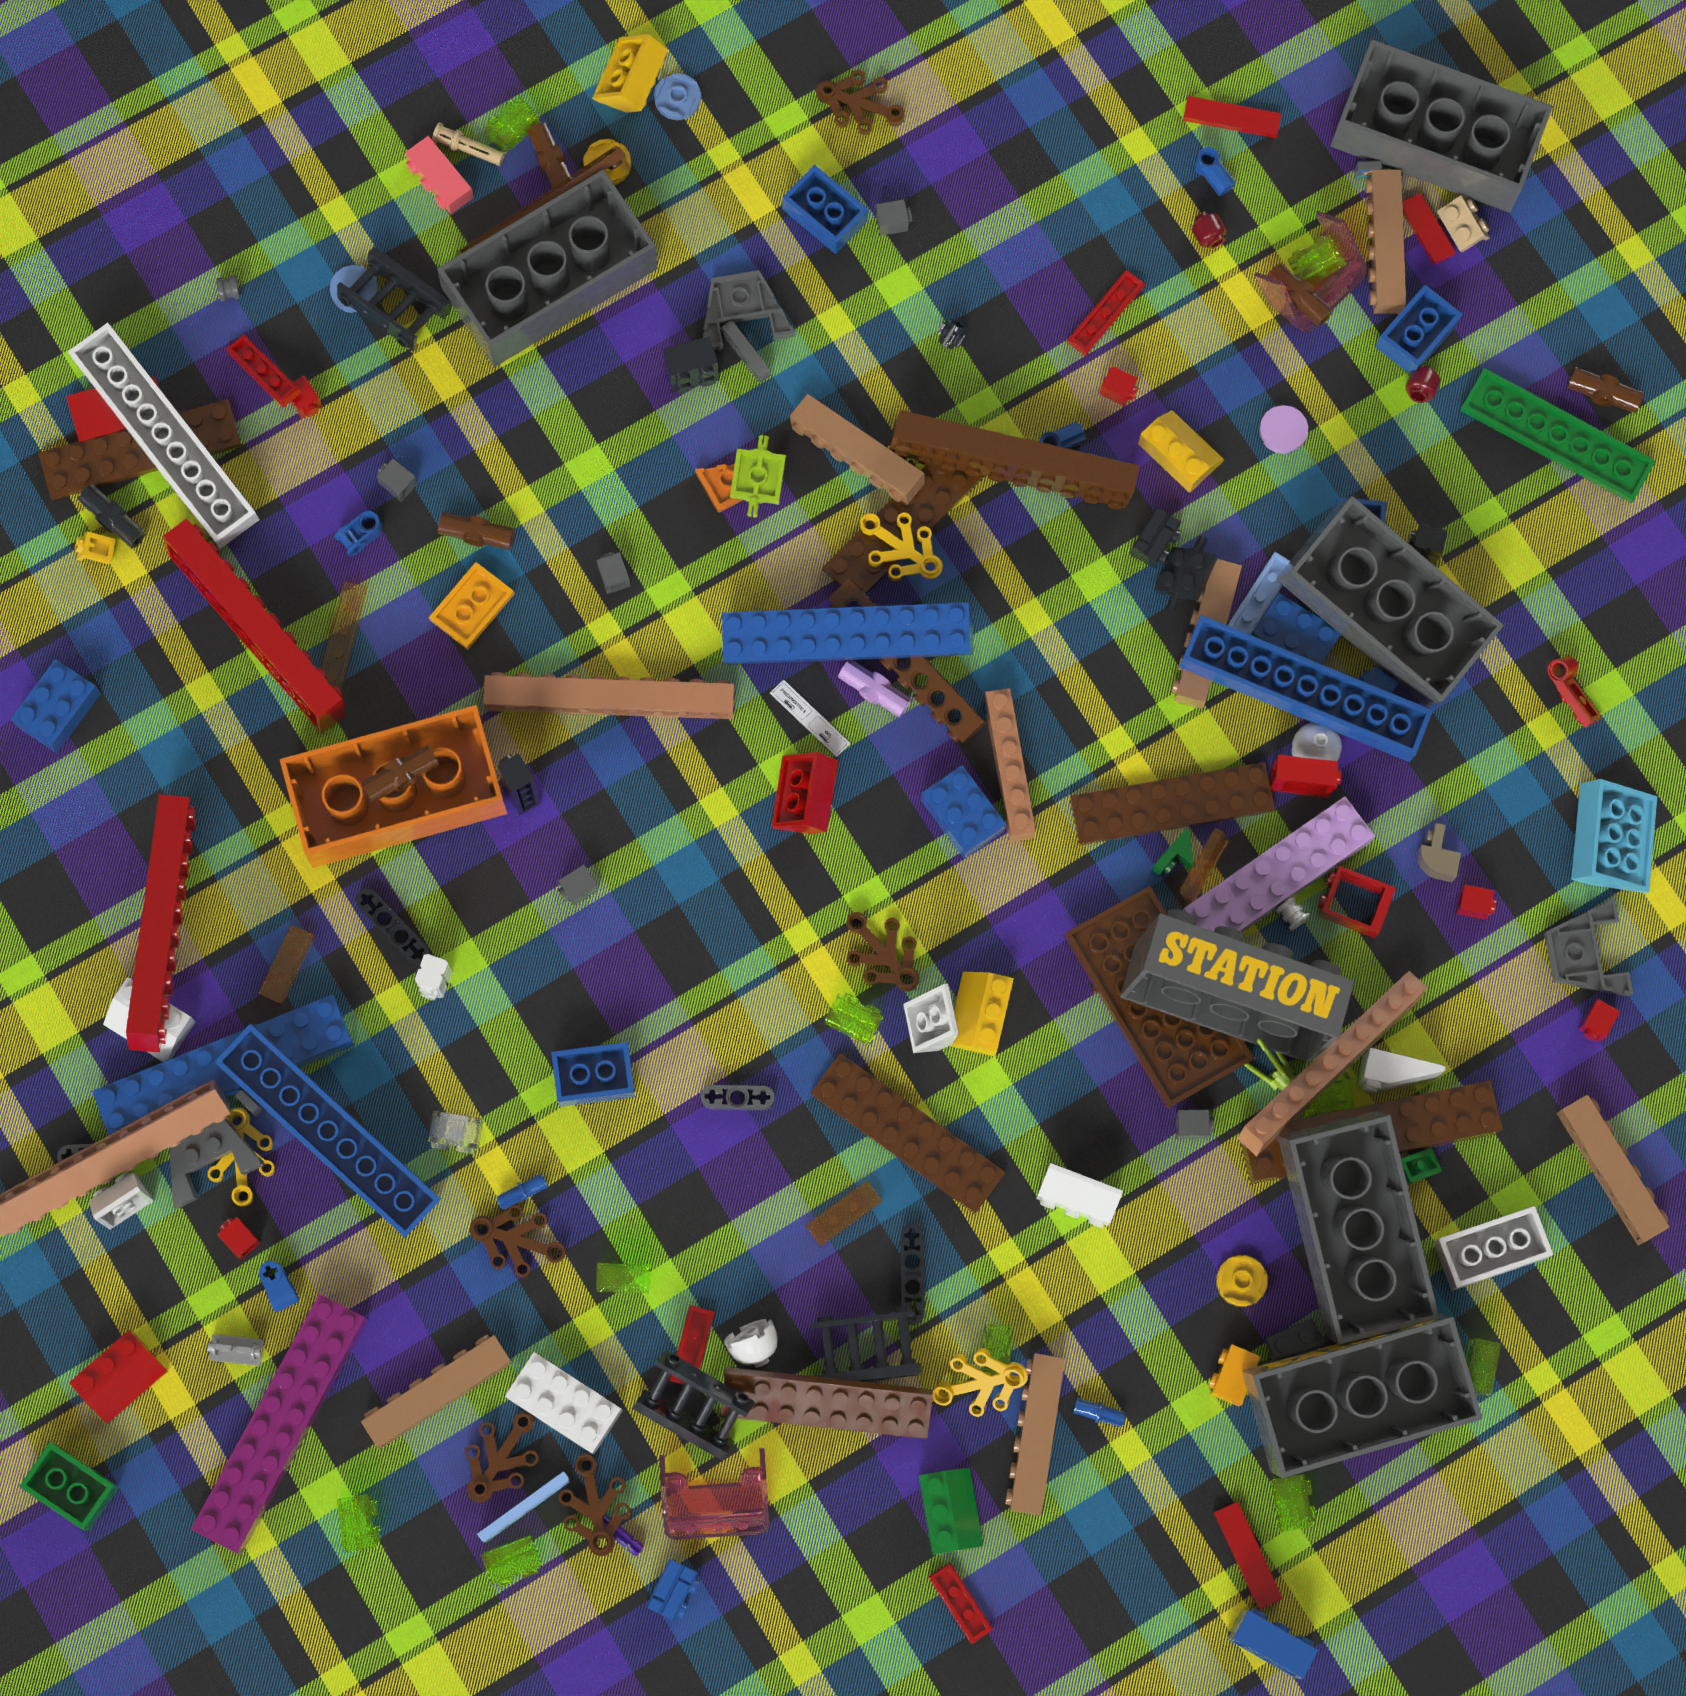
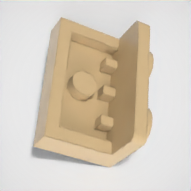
(1464, 223)

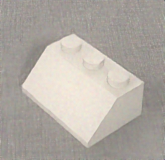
(177, 1026)
(1079, 1195)

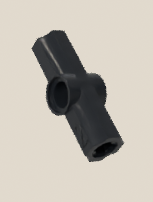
(111, 516)

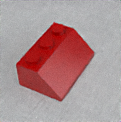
(804, 793)
(118, 1376)

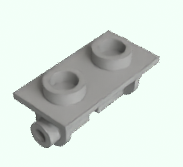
(235, 1349)

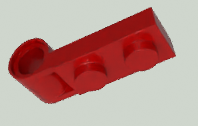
(1571, 692)

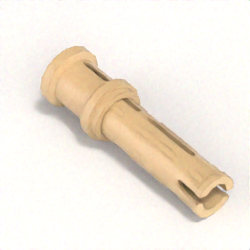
(455, 144)

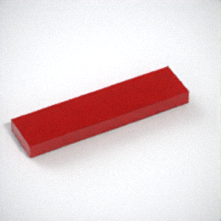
(1232, 117)
(1105, 313)
(263, 371)
(1248, 1555)

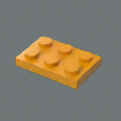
(471, 605)

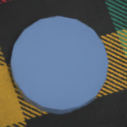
(677, 96)
(348, 276)

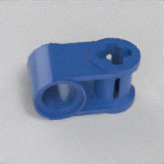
(358, 534)
(280, 1290)

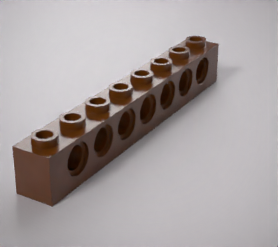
(970, 722)

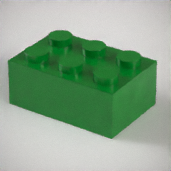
(69, 1486)

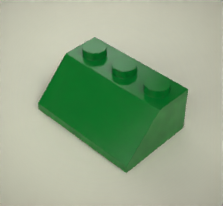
(950, 1511)

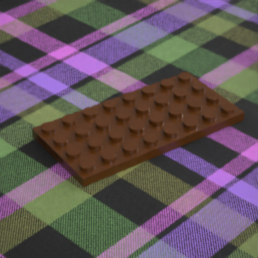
(1171, 1050)

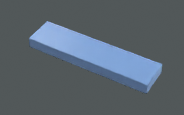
(1259, 596)
(524, 1507)

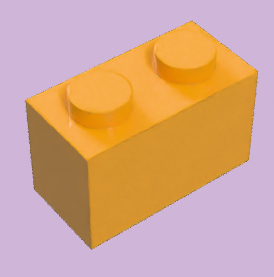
(1229, 1382)

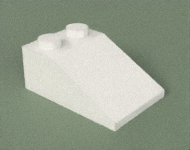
(931, 1020)
(1388, 1071)
(119, 1201)

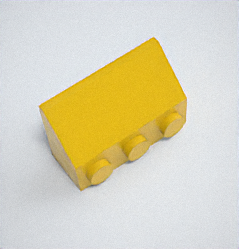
(630, 73)
(1179, 450)
(981, 1011)

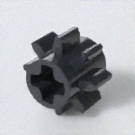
(952, 333)

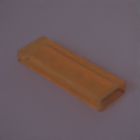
(1204, 866)
(286, 964)
(843, 1213)

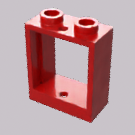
(1304, 776)
(1384, 890)

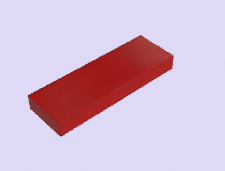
(1427, 229)
(694, 1337)
(960, 1603)

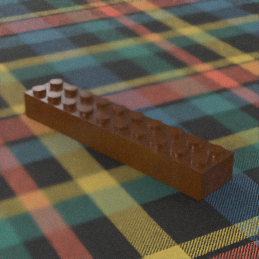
(1013, 460)
(1417, 1122)

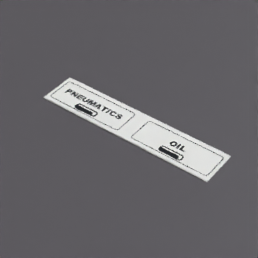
(810, 718)

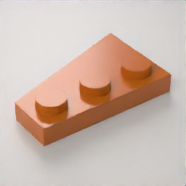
(718, 485)

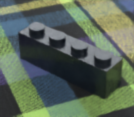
(518, 783)

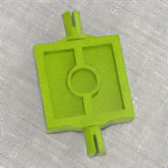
(758, 476)

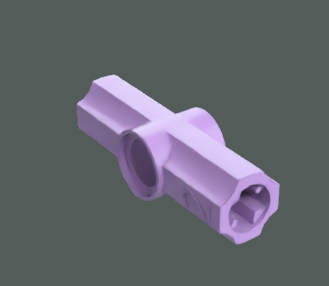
(874, 688)

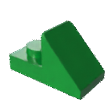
(1179, 850)
(1420, 1166)

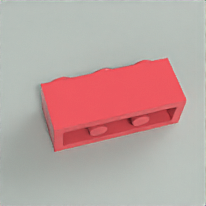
(438, 175)

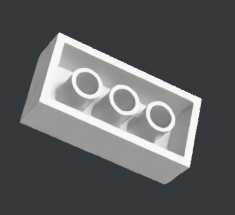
(1493, 1248)
(563, 1403)

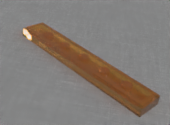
(343, 633)

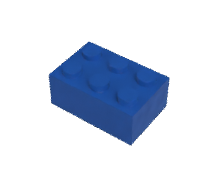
(825, 209)
(1418, 330)
(1296, 630)
(55, 706)
(963, 812)
(593, 1074)
(1273, 1643)

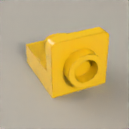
(95, 547)

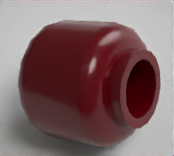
(1209, 230)
(1422, 384)

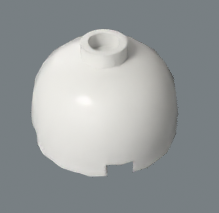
(1316, 743)
(754, 1343)

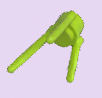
(1283, 1075)

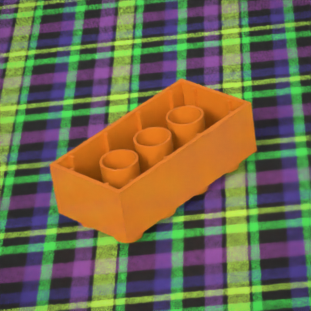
(342, 822)

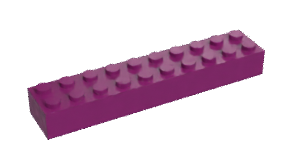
(279, 1424)

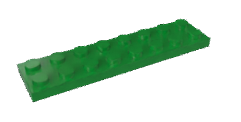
(1558, 435)

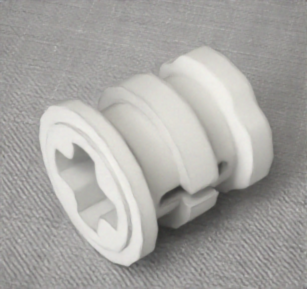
(1292, 913)

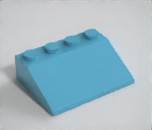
(1614, 836)

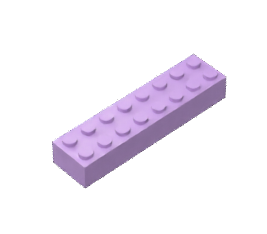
(1283, 870)

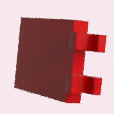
(92, 415)

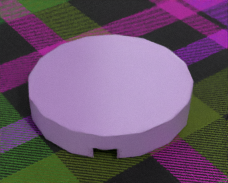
(1283, 429)

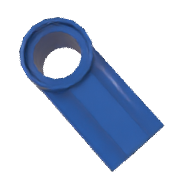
(1214, 173)
(1065, 437)

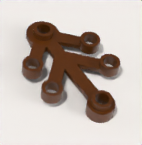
(857, 101)
(884, 955)
(513, 1238)
(499, 1460)
(596, 1509)

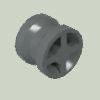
(228, 288)

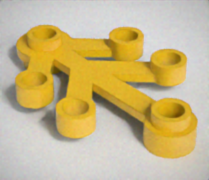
(904, 548)
(224, 1163)
(983, 1381)

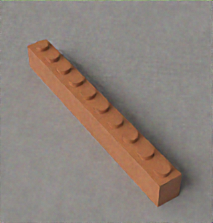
(608, 696)
(1332, 1063)
(111, 1156)

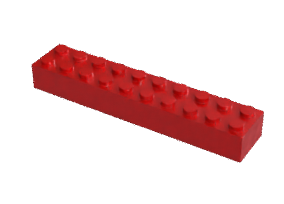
(254, 625)
(160, 924)

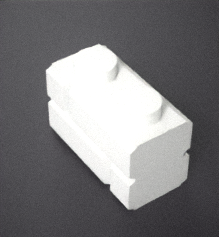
(433, 977)

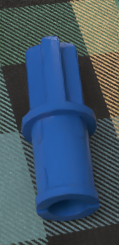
(521, 1192)
(1099, 1412)

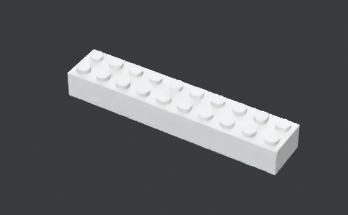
(163, 435)

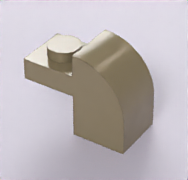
(1436, 861)

